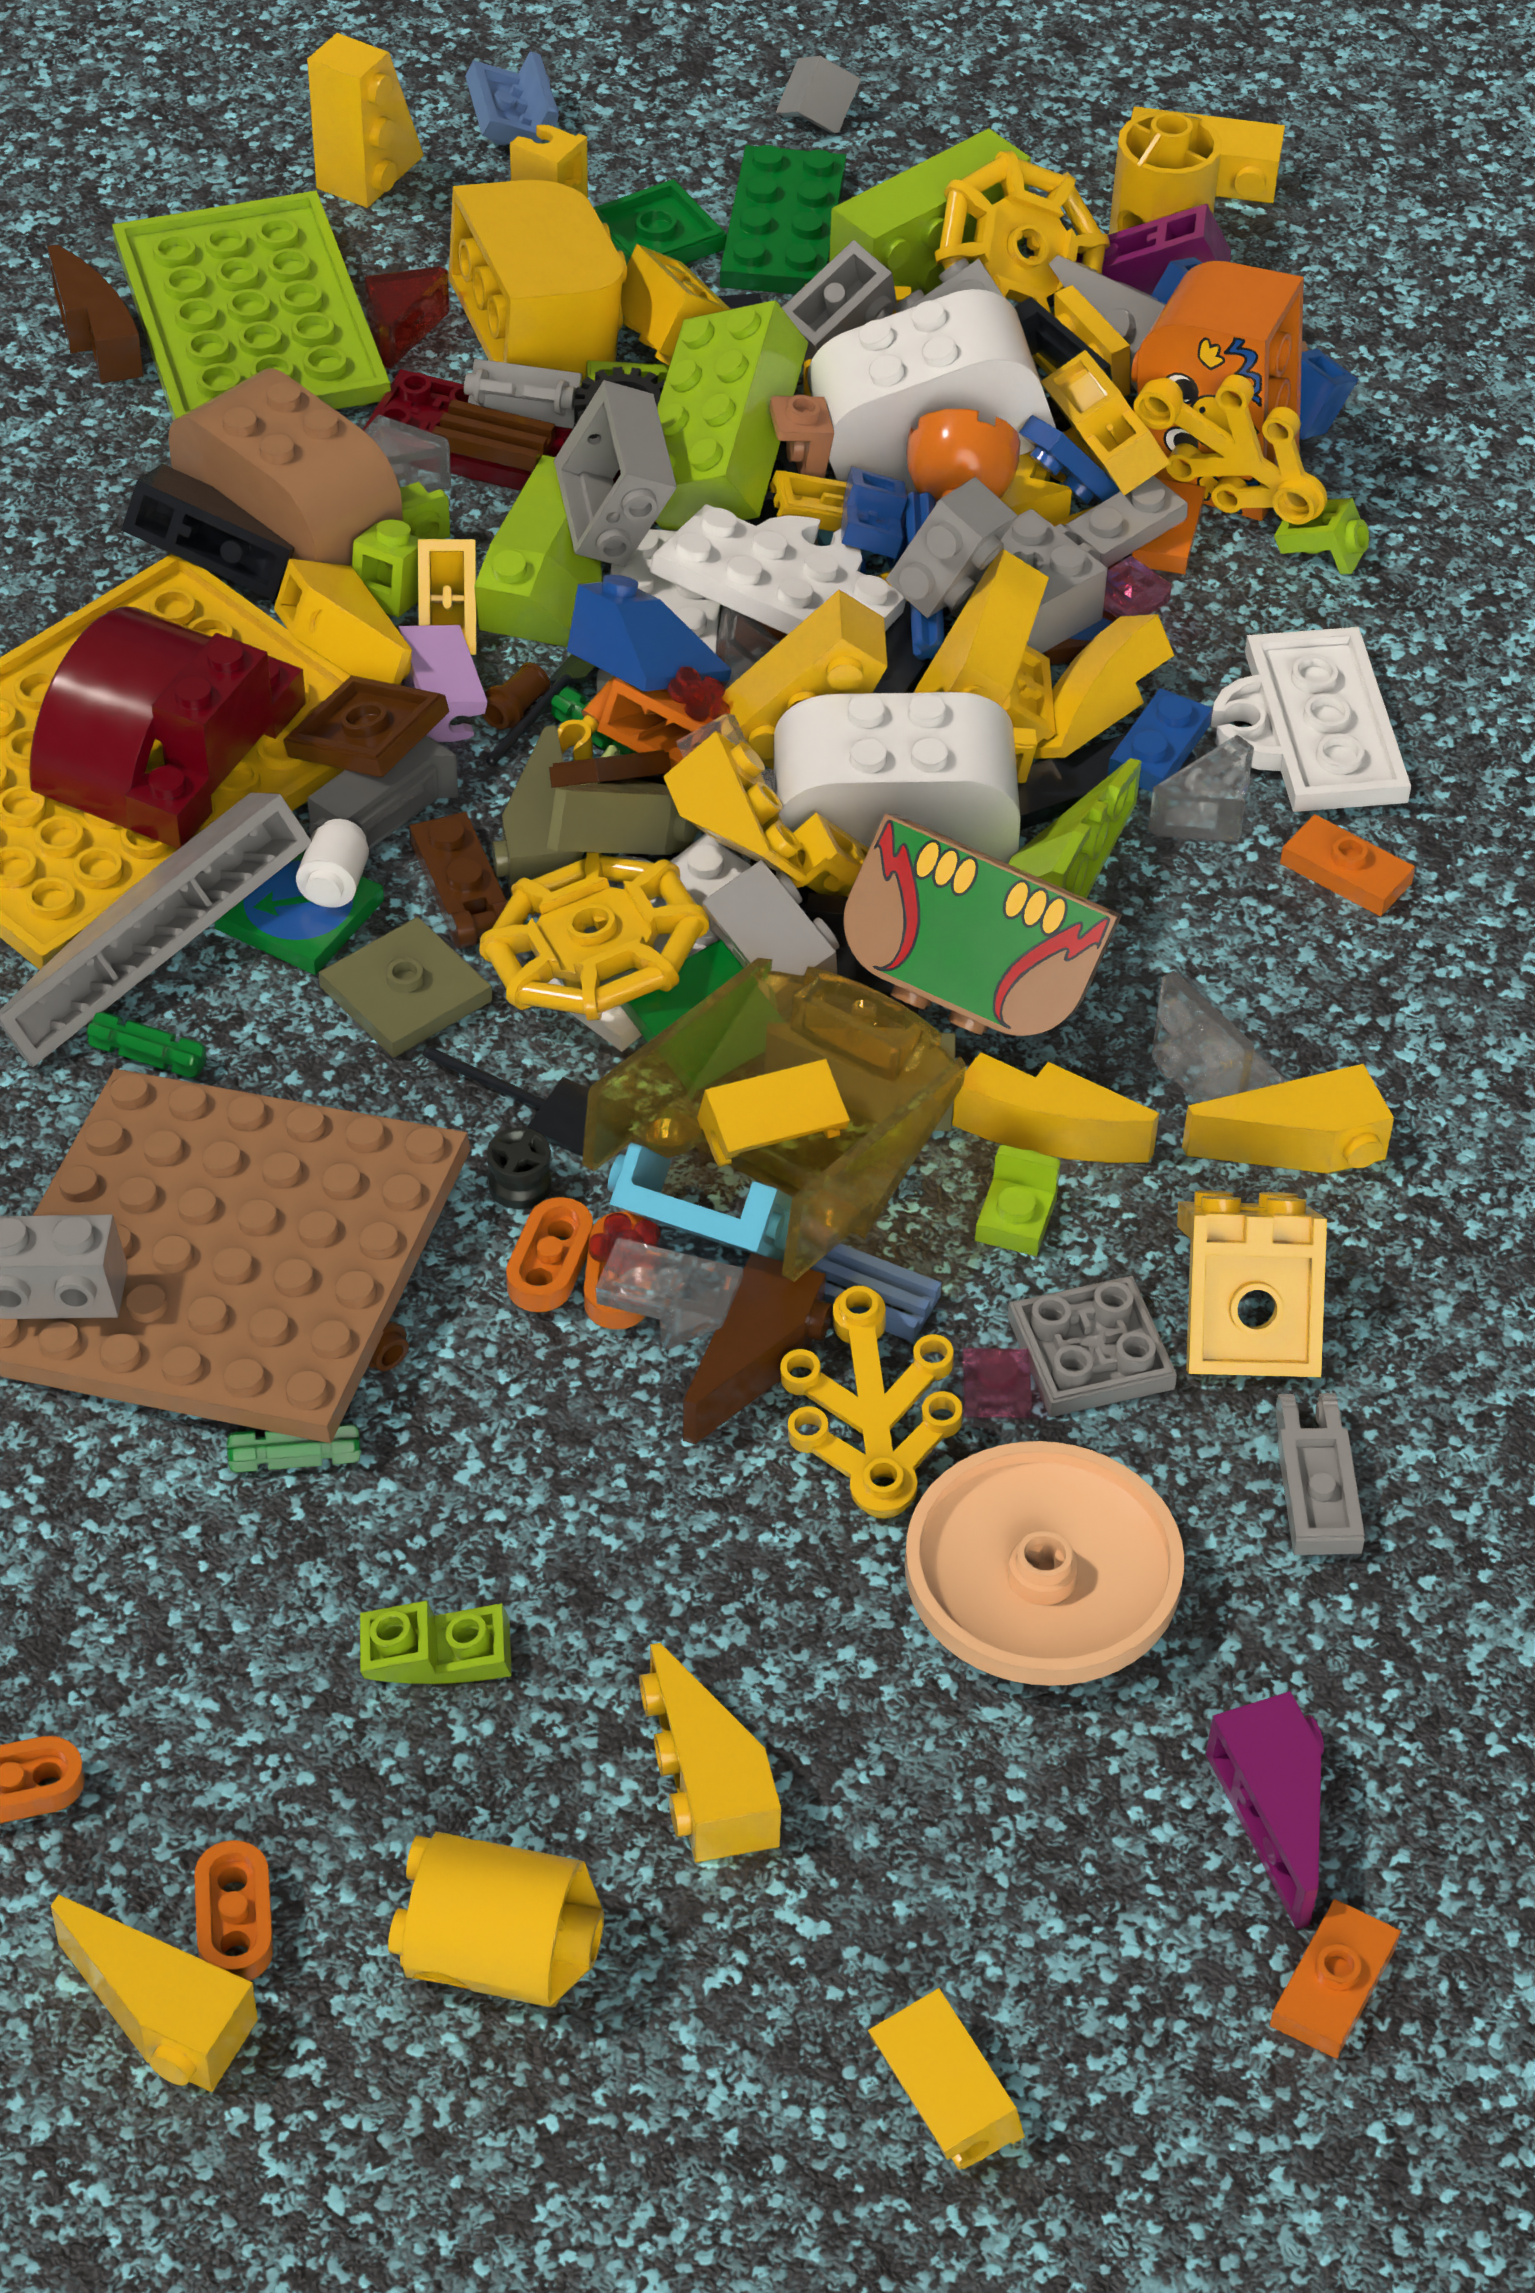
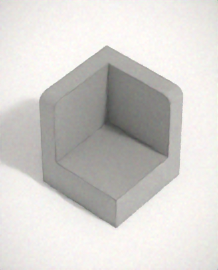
(819, 93)

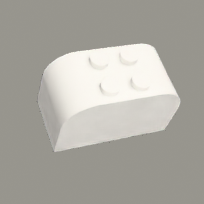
(922, 360)
(912, 755)

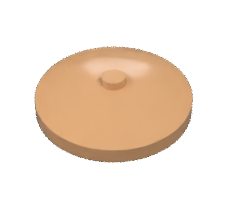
(1044, 1563)

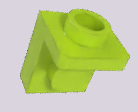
(425, 511)
(1335, 529)
(1019, 1200)

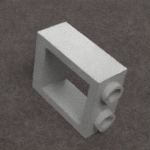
(606, 517)

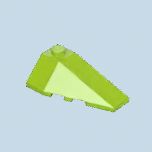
(532, 567)
(1082, 838)

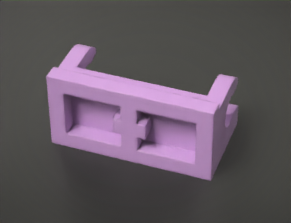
(445, 667)

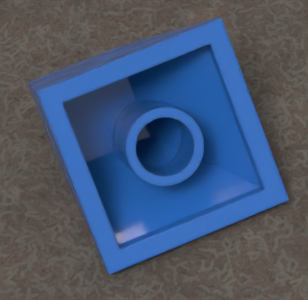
(636, 636)

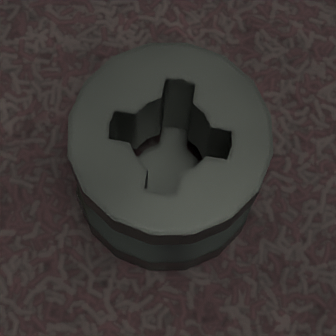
(508, 1156)

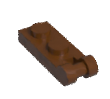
(458, 876)

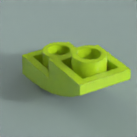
(426, 1648)

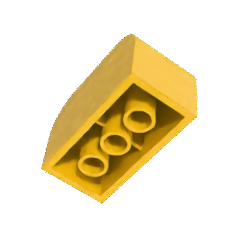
(536, 274)

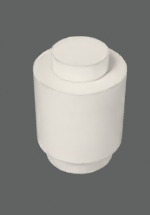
(333, 863)

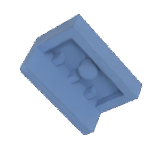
(512, 102)

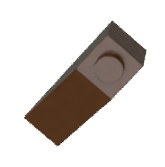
(745, 1354)

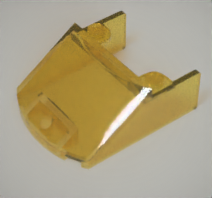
(767, 1021)

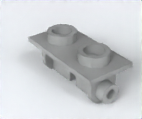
(524, 390)

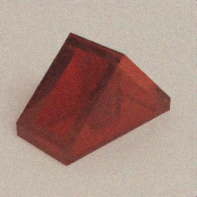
(405, 309)

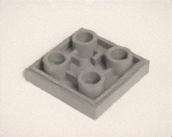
(1092, 1346)

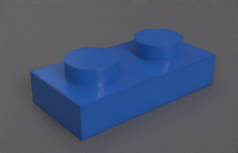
(1058, 453)
(1162, 737)

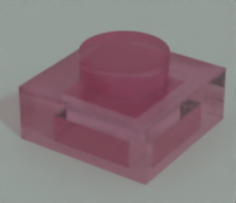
(1134, 589)
(996, 1382)

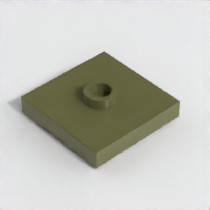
(405, 986)

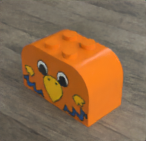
(1222, 325)

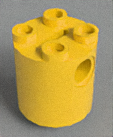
(1163, 168)
(497, 1919)

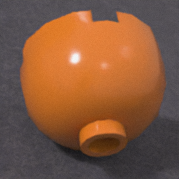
(957, 447)

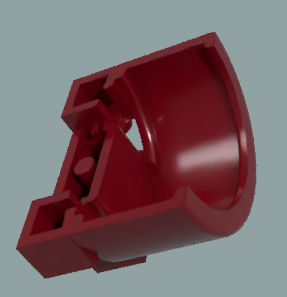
(145, 681)

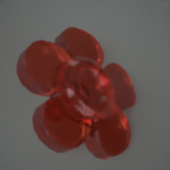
(700, 697)
(619, 1226)

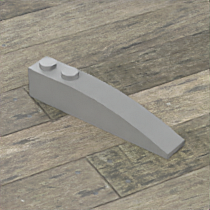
(153, 922)

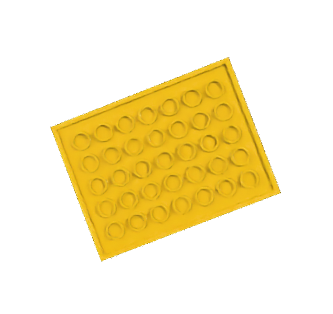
(71, 866)

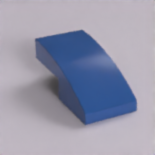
(873, 512)

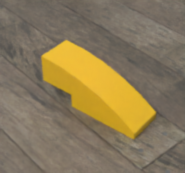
(1105, 422)
(1102, 682)
(1053, 1114)

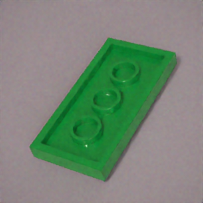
(781, 218)

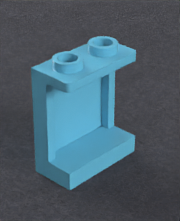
(637, 1189)

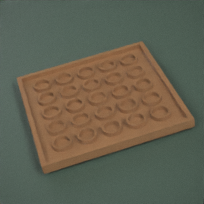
(253, 1247)

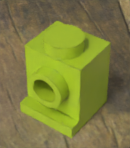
(388, 565)

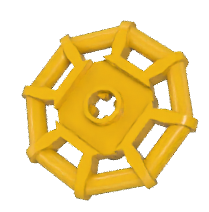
(1016, 216)
(627, 926)

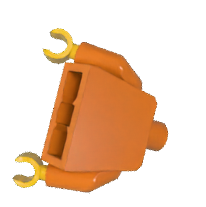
(632, 718)

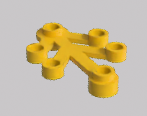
(1286, 488)
(872, 1410)

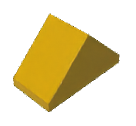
(447, 585)

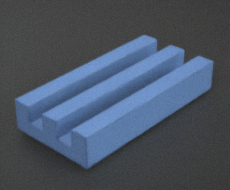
(892, 1282)

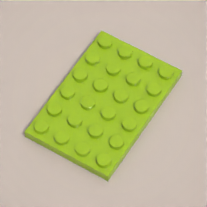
(249, 294)

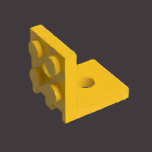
(1249, 1248)

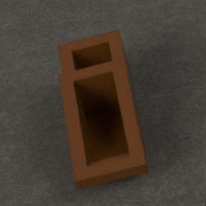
(94, 317)

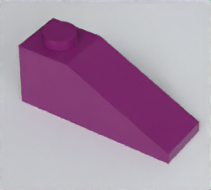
(1144, 251)
(1272, 1776)

